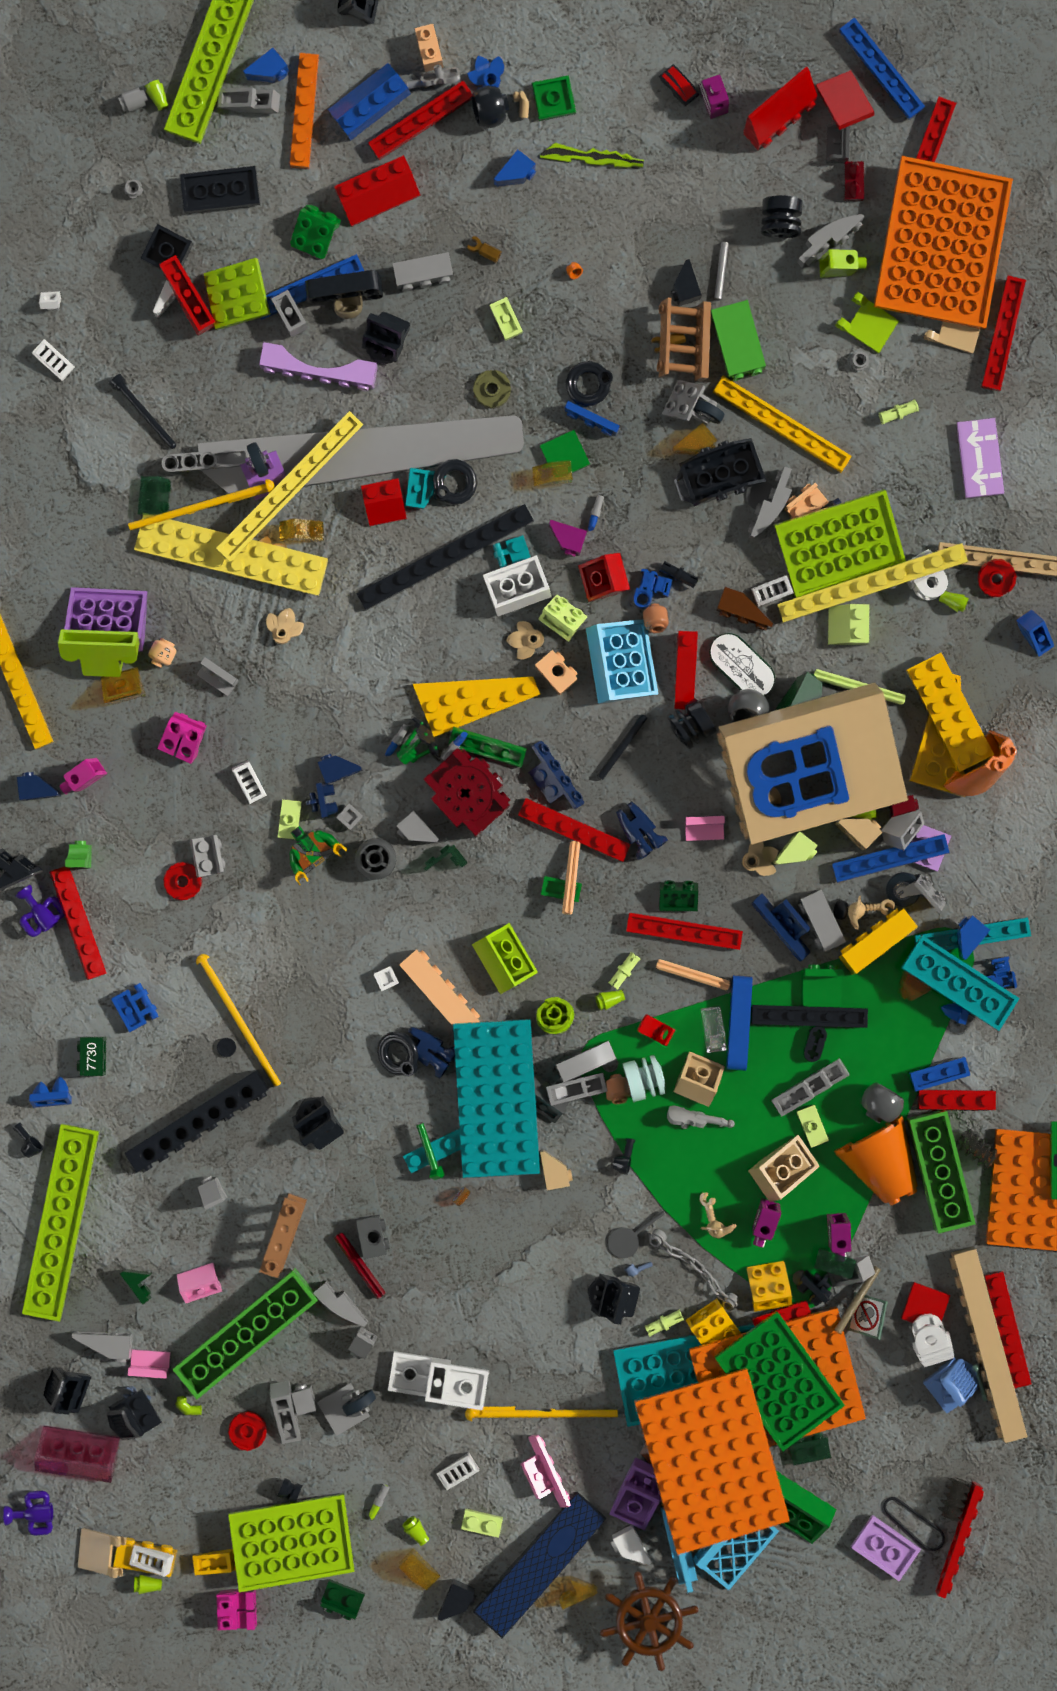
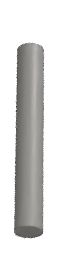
(721, 270)

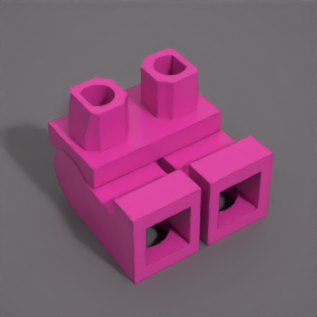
(182, 736)
(236, 1610)

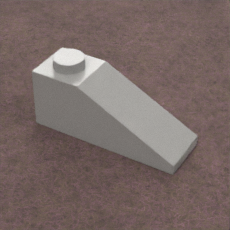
(110, 1344)
(285, 1412)

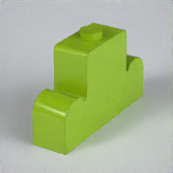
(99, 651)

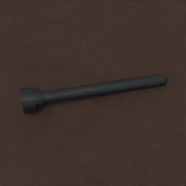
(118, 383)

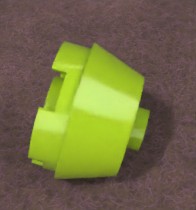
(555, 1016)

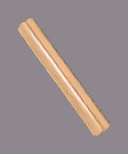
(571, 876)
(693, 974)

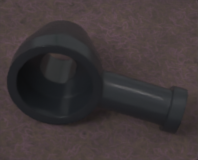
(31, 1145)
(623, 1163)

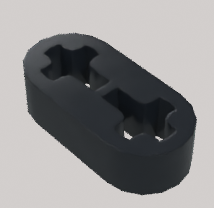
(819, 1045)

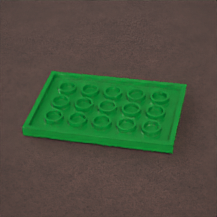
(784, 1379)

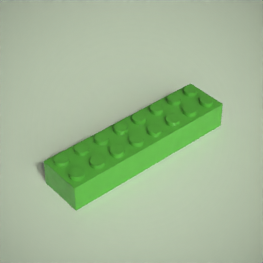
(245, 1333)

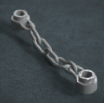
(659, 1238)

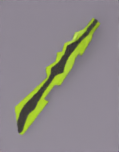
(592, 157)

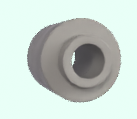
(133, 99)

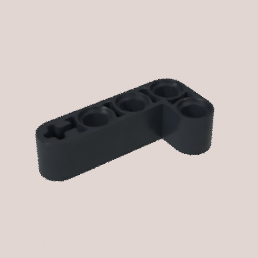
(344, 286)

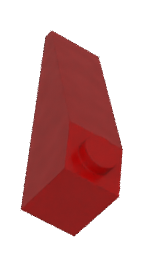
(187, 296)
(685, 668)

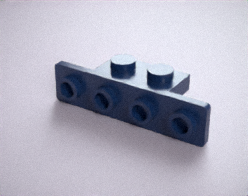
(552, 779)
(785, 923)

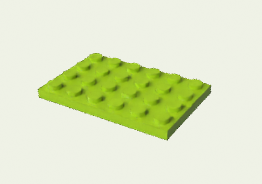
(840, 543)
(291, 1542)

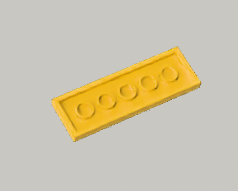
(950, 712)

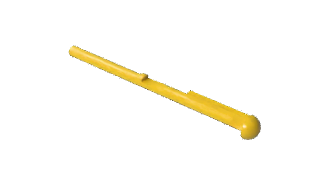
(268, 486)
(202, 959)
(510, 1412)

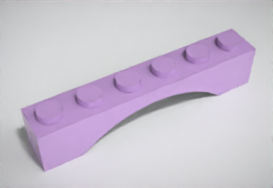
(358, 373)

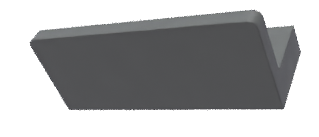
(543, 1103)

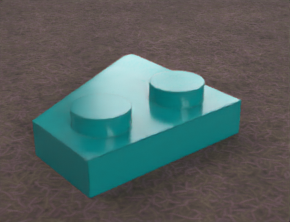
(419, 488)

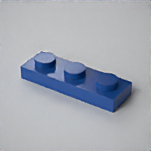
(591, 419)
(939, 1074)

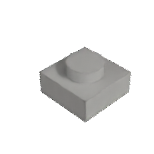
(349, 816)

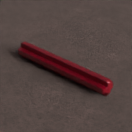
(359, 1265)

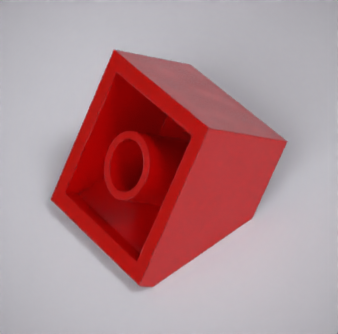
(383, 502)
(604, 577)

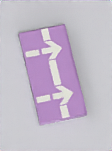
(980, 458)

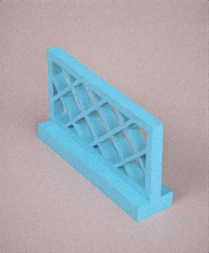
(708, 1553)
(683, 1563)

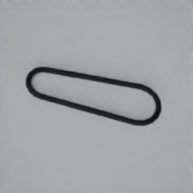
(923, 1518)

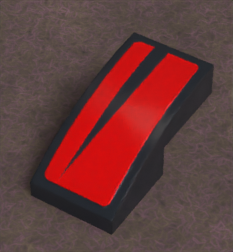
(679, 85)

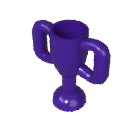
(40, 913)
(33, 1513)

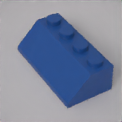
(369, 101)

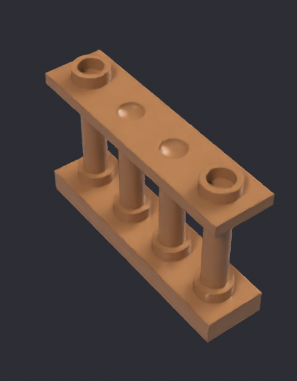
(701, 332)
(283, 1235)

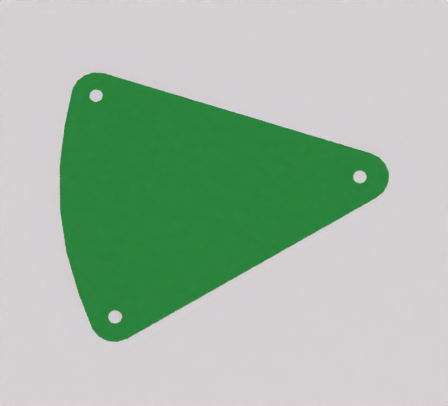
(716, 1159)

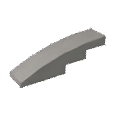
(810, 1087)

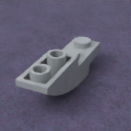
(833, 233)
(768, 511)

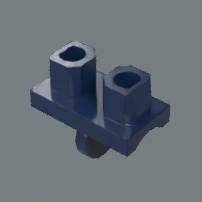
(326, 809)

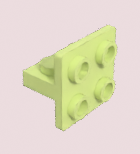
(562, 617)

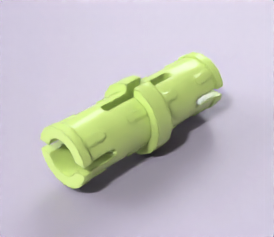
(898, 412)
(624, 970)
(664, 1323)

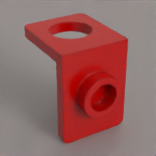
(655, 1029)

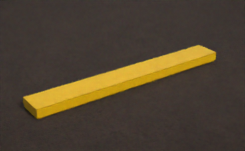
(781, 424)

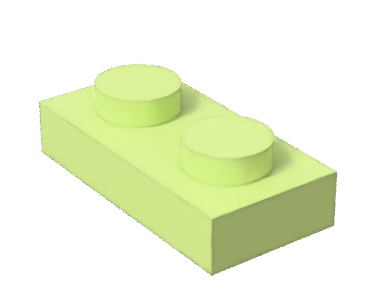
(506, 319)
(482, 1523)

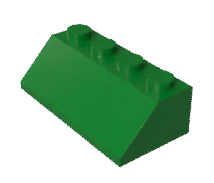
(807, 1512)

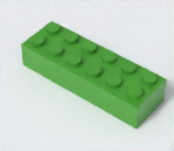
(941, 1171)

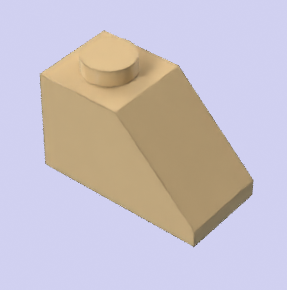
(555, 1172)

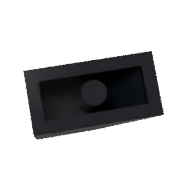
(686, 286)
(457, 1600)

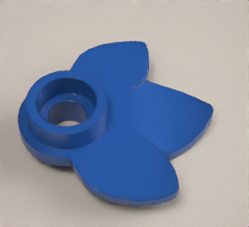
(487, 70)

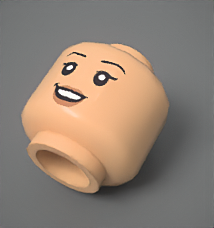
(162, 652)

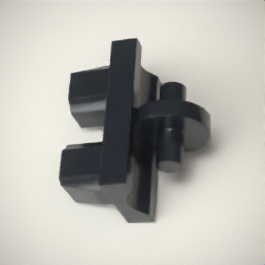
(817, 1284)

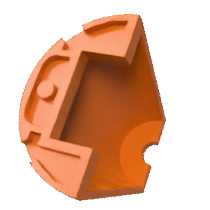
(986, 776)
(883, 1162)

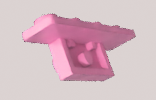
(542, 1474)

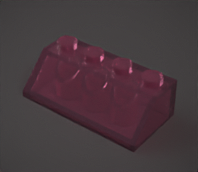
(77, 1454)

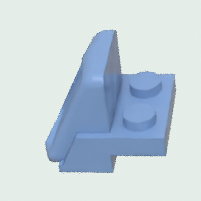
(952, 1384)

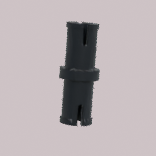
(679, 574)

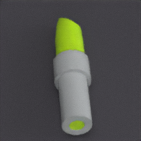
(378, 1501)

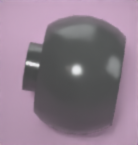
(747, 704)
(384, 846)
(882, 1103)

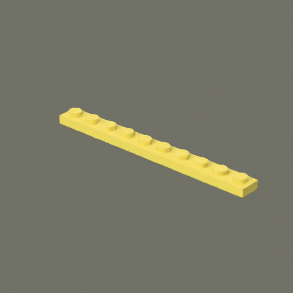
(289, 486)
(873, 582)

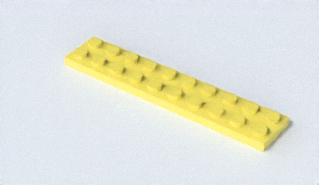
(255, 562)

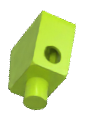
(840, 263)

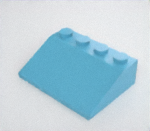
(621, 661)

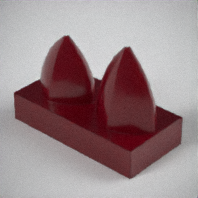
(854, 181)

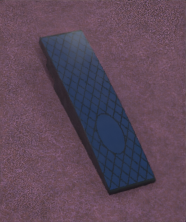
(539, 1565)

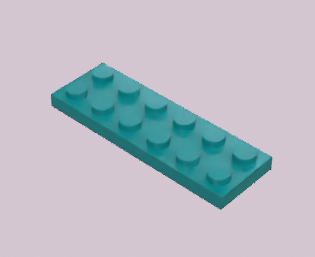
(960, 983)

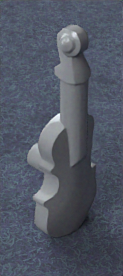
(440, 76)
(683, 1117)

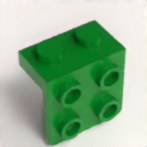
(314, 231)
(822, 986)

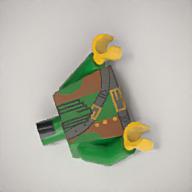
(311, 851)

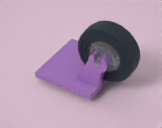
(261, 467)

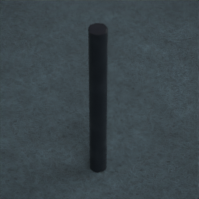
(622, 746)

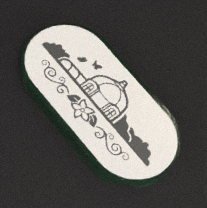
(741, 664)

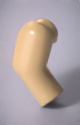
(524, 103)

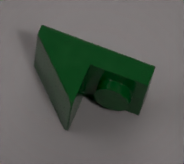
(134, 1279)

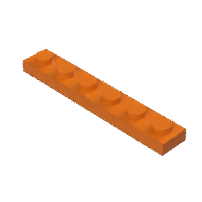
(304, 110)

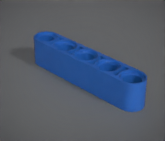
(739, 1022)

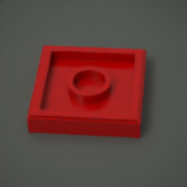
(924, 1301)

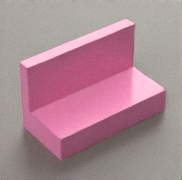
(704, 828)
(198, 1283)
(149, 1364)

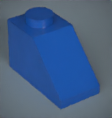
(267, 68)
(516, 170)
(1035, 632)
(970, 935)

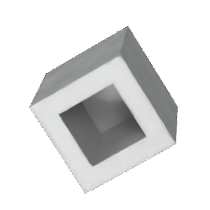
(303, 1399)

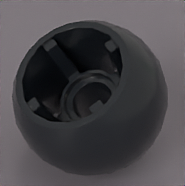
(489, 106)

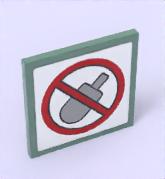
(868, 1317)

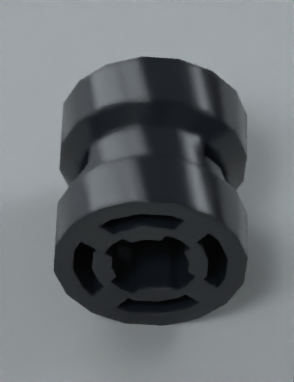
(289, 1490)

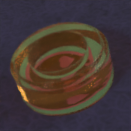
(461, 1196)

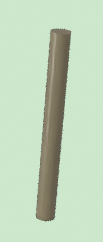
(856, 1301)

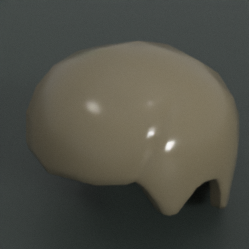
(348, 307)

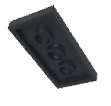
(219, 189)

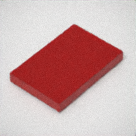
(845, 100)

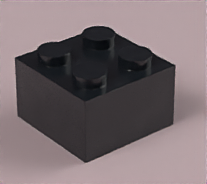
(164, 245)

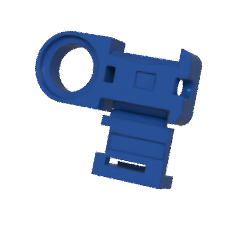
(651, 583)
(1002, 974)

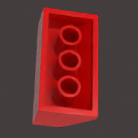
(377, 191)

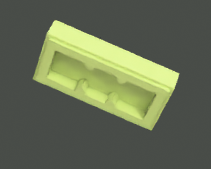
(289, 818)
(812, 1126)

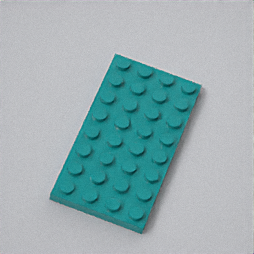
(496, 1098)
(655, 1369)

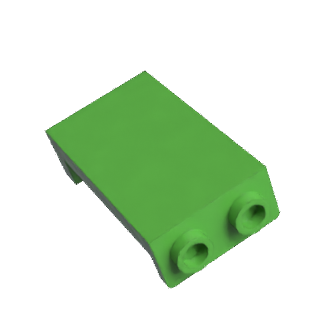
(738, 340)

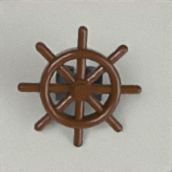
(649, 1619)

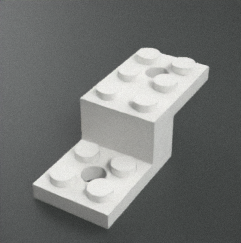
(438, 1380)

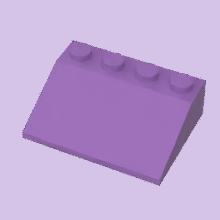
(107, 611)

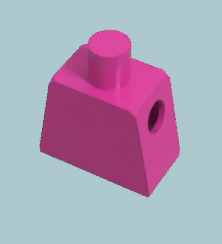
(83, 775)

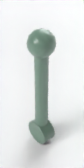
(975, 1368)

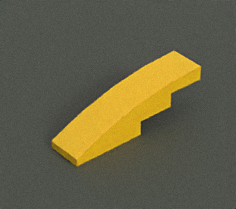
(214, 1562)

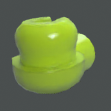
(185, 1408)

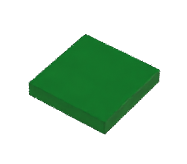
(553, 98)
(566, 448)

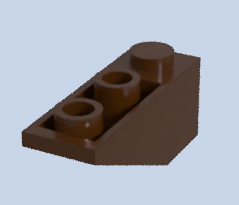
(740, 606)

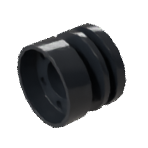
(781, 216)
(691, 723)

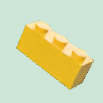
(124, 1553)

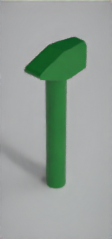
(436, 1171)

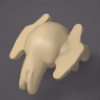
(857, 910)
(715, 1228)

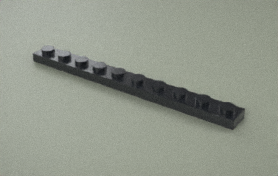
(445, 557)

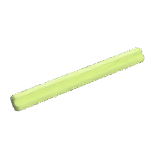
(847, 683)

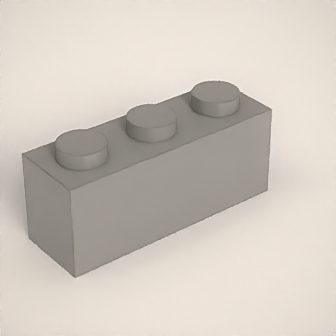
(423, 271)
(821, 921)

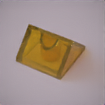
(122, 688)

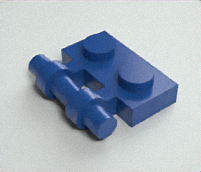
(129, 1010)

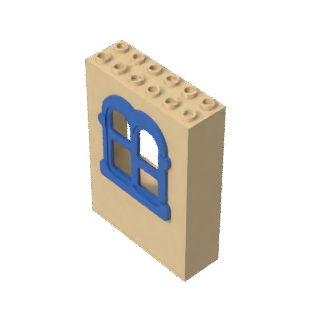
(857, 752)

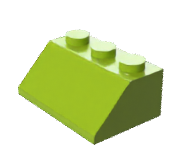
(504, 958)

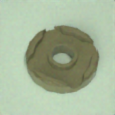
(492, 400)

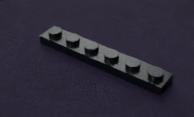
(810, 1016)

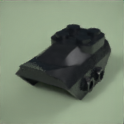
(719, 472)

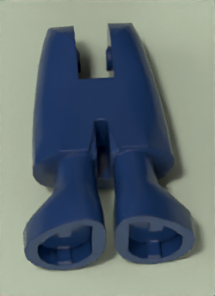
(638, 828)
(427, 1049)

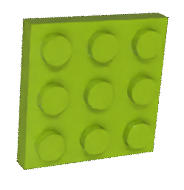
(236, 293)

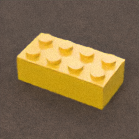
(878, 941)

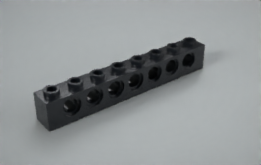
(141, 1162)

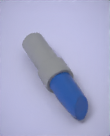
(595, 512)
(397, 739)
(454, 745)

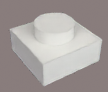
(50, 300)
(386, 978)

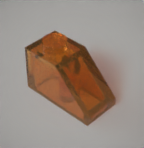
(912, 987)

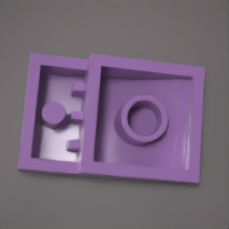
(637, 1495)

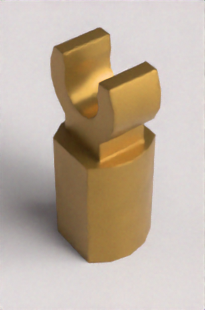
(485, 250)
(675, 338)

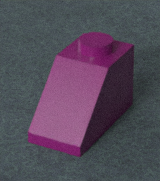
(568, 537)

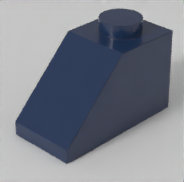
(336, 768)
(34, 787)

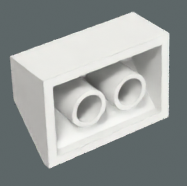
(517, 585)

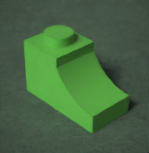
(79, 855)

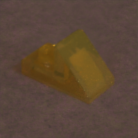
(582, 1591)

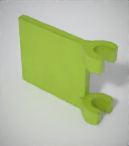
(869, 325)

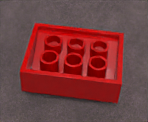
(781, 110)

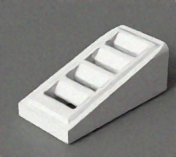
(165, 299)
(41, 348)
(788, 584)
(240, 767)
(466, 1458)
(161, 1556)

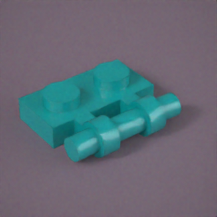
(516, 549)

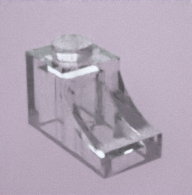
(713, 1029)

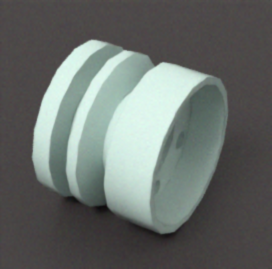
(644, 1078)

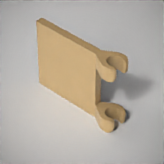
(955, 336)
(96, 1552)

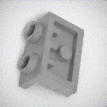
(217, 677)
(207, 856)

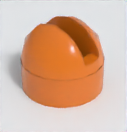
(577, 273)

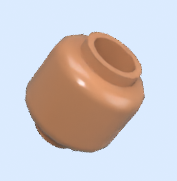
(655, 618)
(617, 1089)

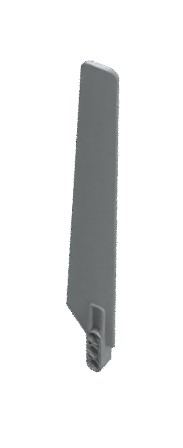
(366, 452)

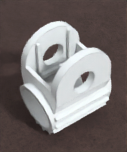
(920, 585)
(931, 1341)

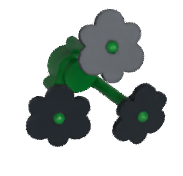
(408, 751)

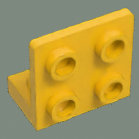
(769, 1286)
(712, 1323)

